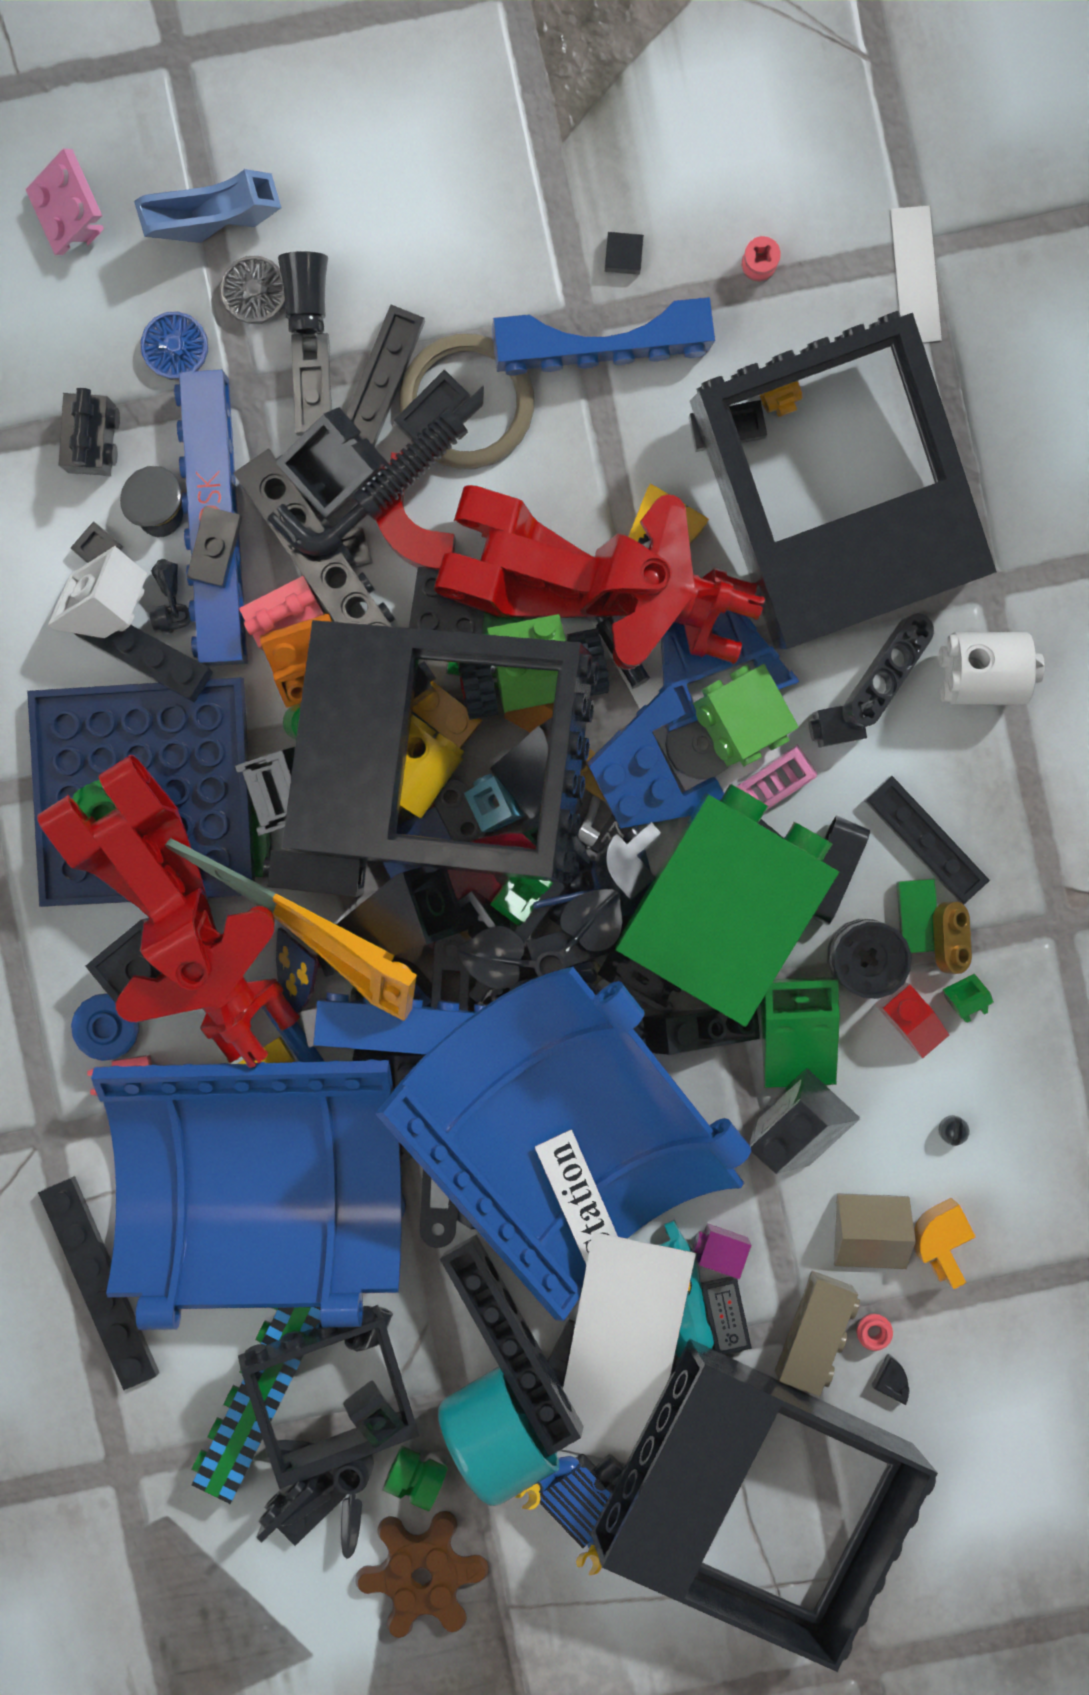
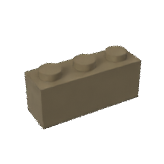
(817, 1333)

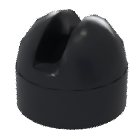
(947, 1130)

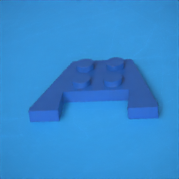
(684, 668)
(636, 775)

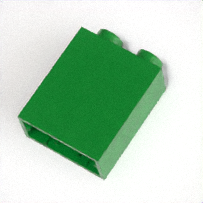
(728, 904)

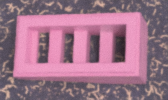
(803, 763)

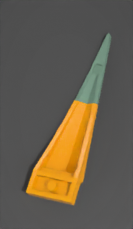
(363, 964)

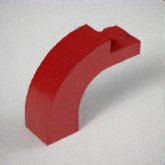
(411, 542)

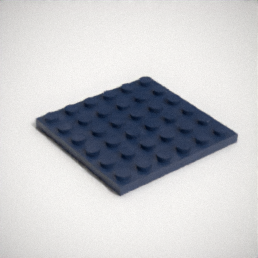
(180, 743)

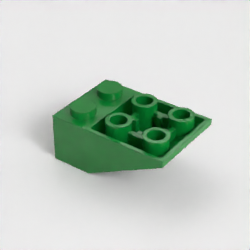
(800, 1030)

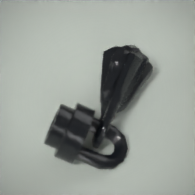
(166, 577)

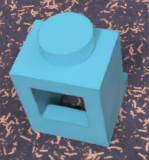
(481, 803)

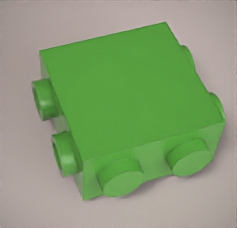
(745, 715)

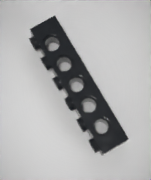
(512, 1345)

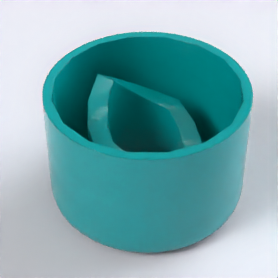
(493, 1440)

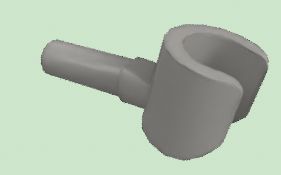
(586, 833)

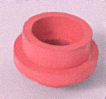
(876, 1342)

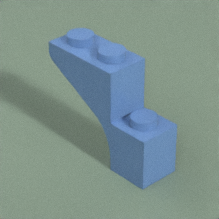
(202, 211)

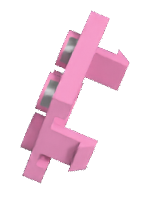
(65, 203)

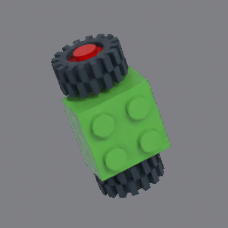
(521, 686)

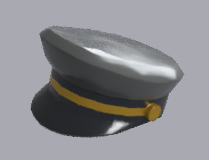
(153, 501)

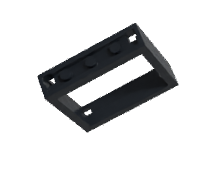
(342, 1447)

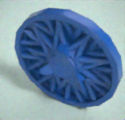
(174, 344)
(100, 1029)

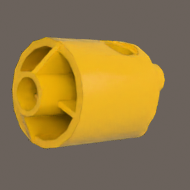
(429, 773)

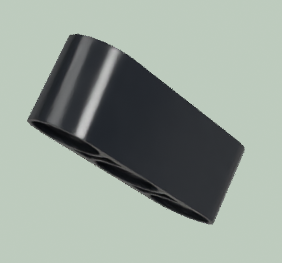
(847, 848)

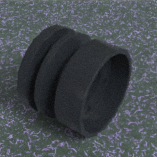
(889, 953)

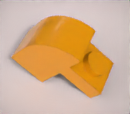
(937, 1233)

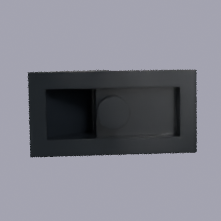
(372, 1414)

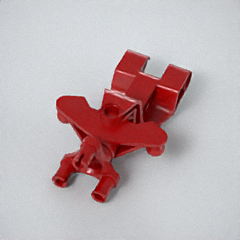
(541, 575)
(181, 936)

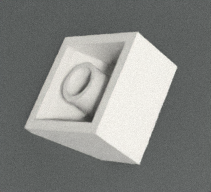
(100, 596)

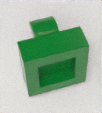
(968, 997)

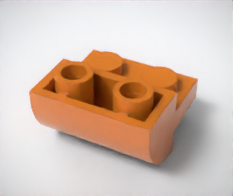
(287, 656)

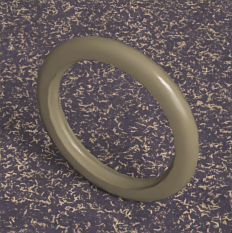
(522, 386)

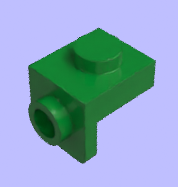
(517, 897)

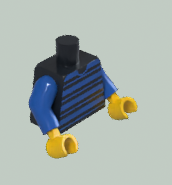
(577, 1498)

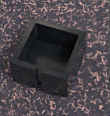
(331, 462)

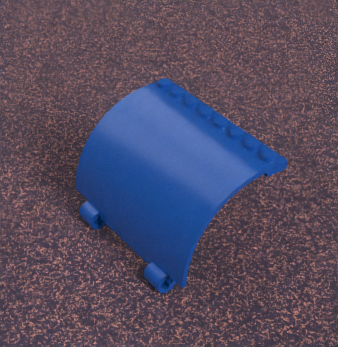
(529, 1072)
(252, 1187)

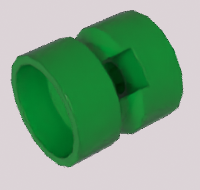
(415, 1478)

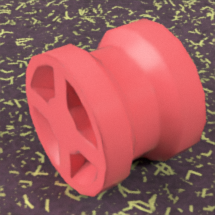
(757, 267)

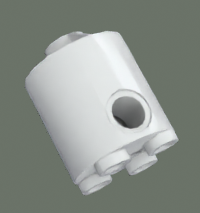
(989, 668)

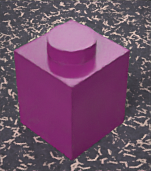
(721, 1250)

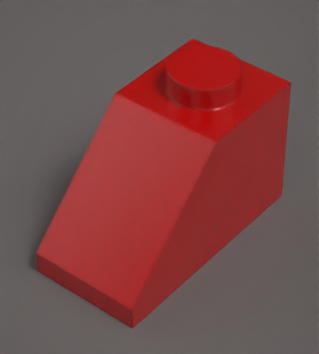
(913, 1019)

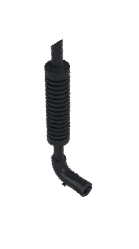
(386, 485)

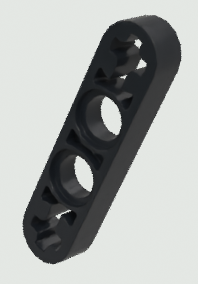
(886, 668)

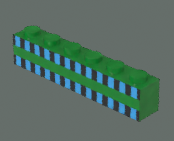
(238, 1434)

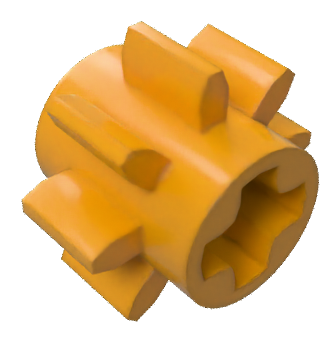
(782, 399)

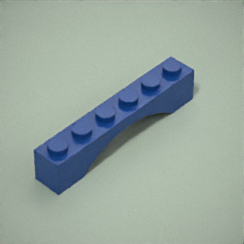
(528, 343)

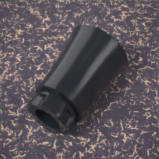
(304, 290)

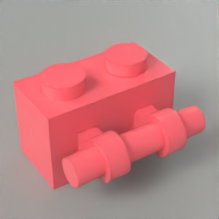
(281, 608)

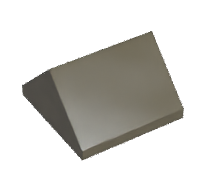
(873, 1231)

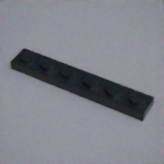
(91, 1270)

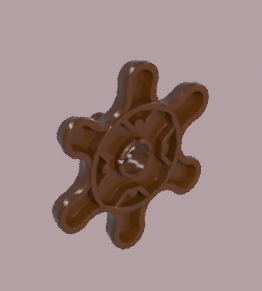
(428, 1551)

